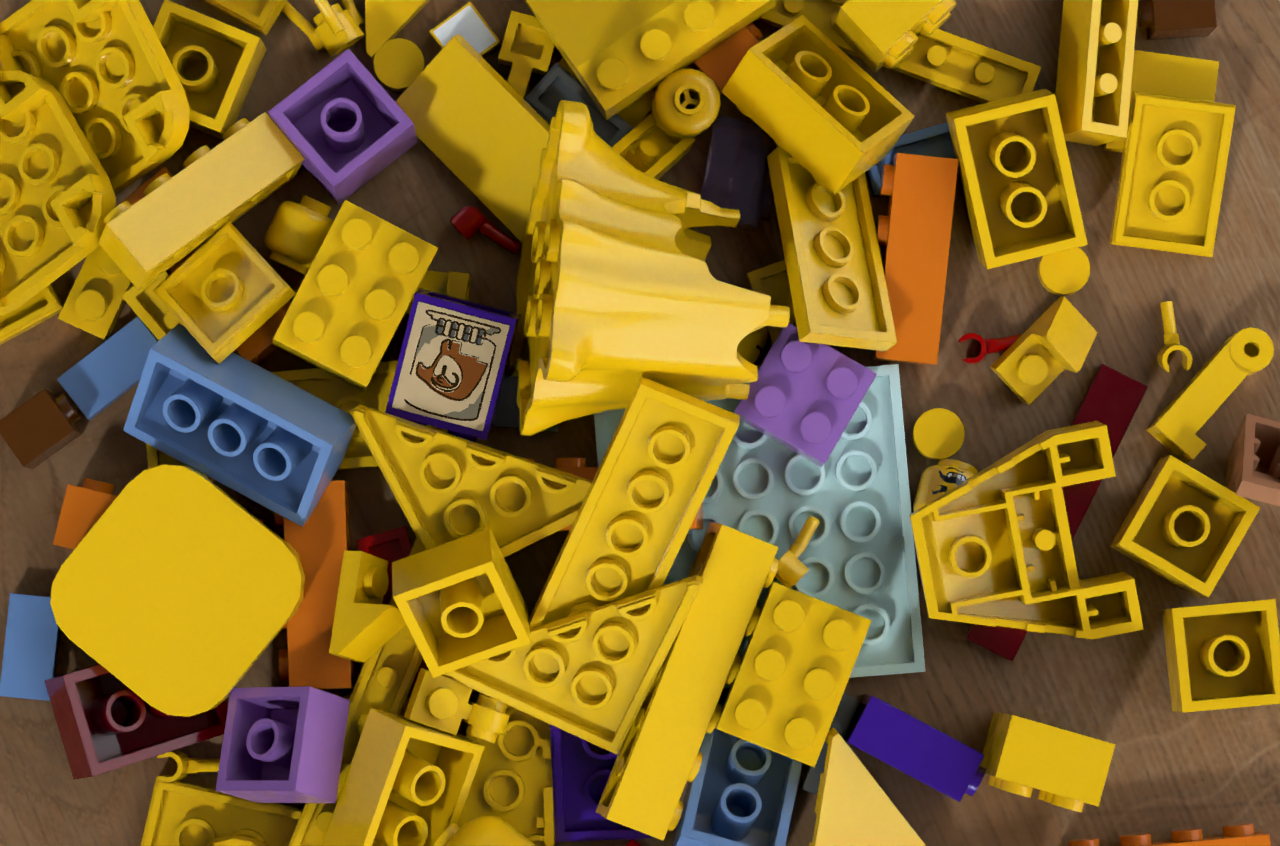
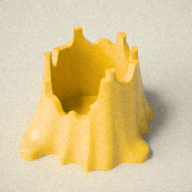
(621, 287)

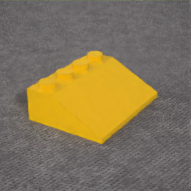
(632, 45)

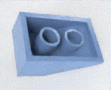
(738, 795)

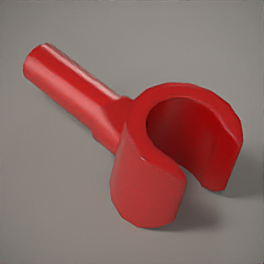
(471, 220)
(989, 346)

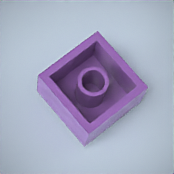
(344, 126)
(805, 395)
(283, 745)

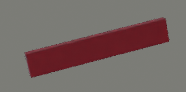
(1109, 400)

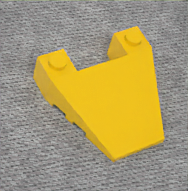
(1004, 544)

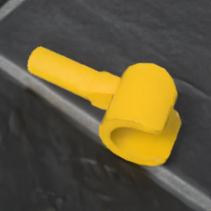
(1171, 339)
(790, 567)
(188, 766)

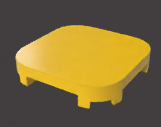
(110, 75)
(49, 189)
(177, 590)

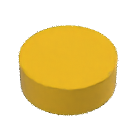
(398, 64)
(1064, 271)
(938, 434)

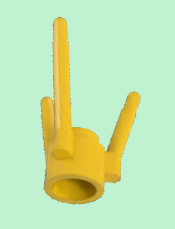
(335, 27)

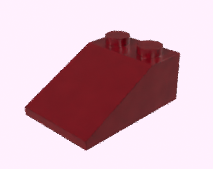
(113, 727)

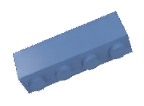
(239, 425)

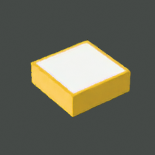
(470, 26)

